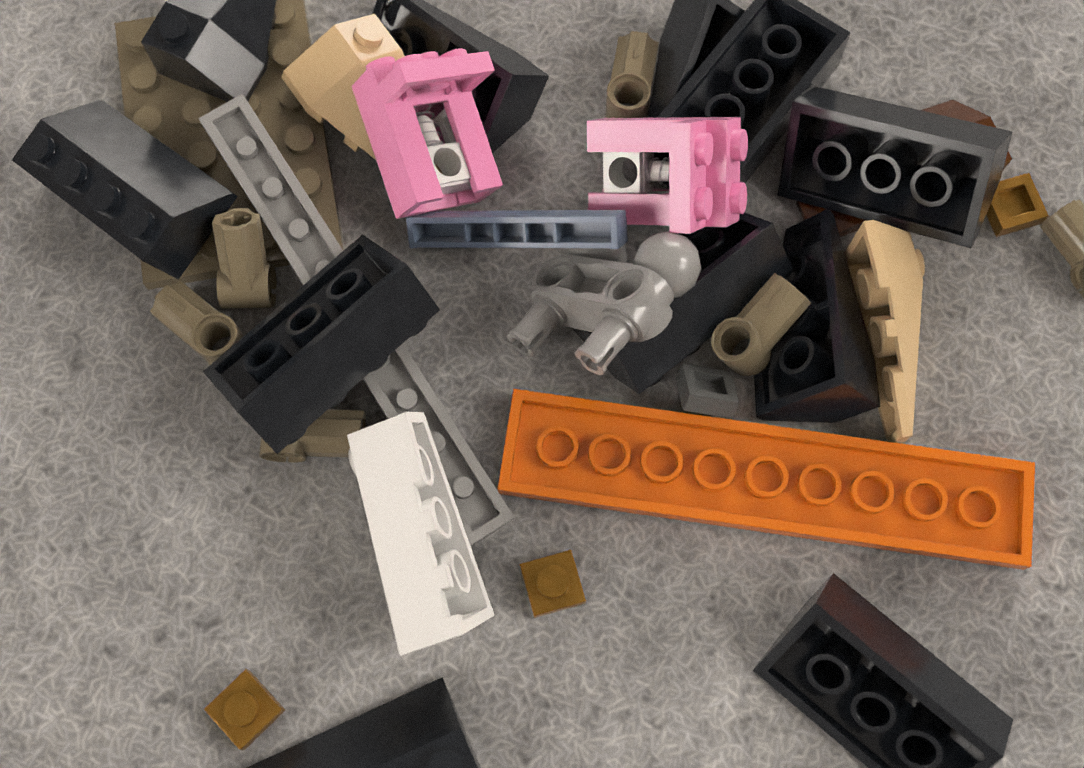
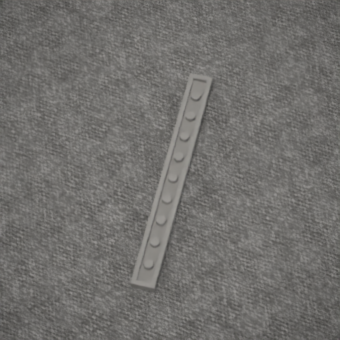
(309, 248)

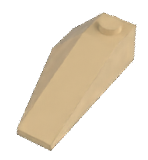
(331, 65)
(889, 292)

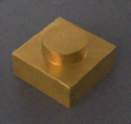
(1016, 206)
(552, 583)
(244, 709)

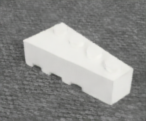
(417, 533)

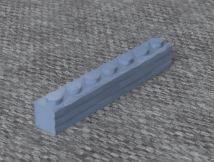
(518, 229)

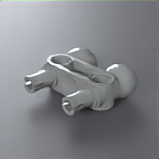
(608, 296)

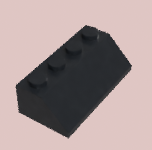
(760, 69)
(892, 164)
(126, 183)
(733, 270)
(322, 342)
(880, 688)
(403, 733)

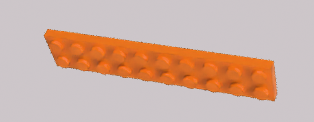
(769, 479)

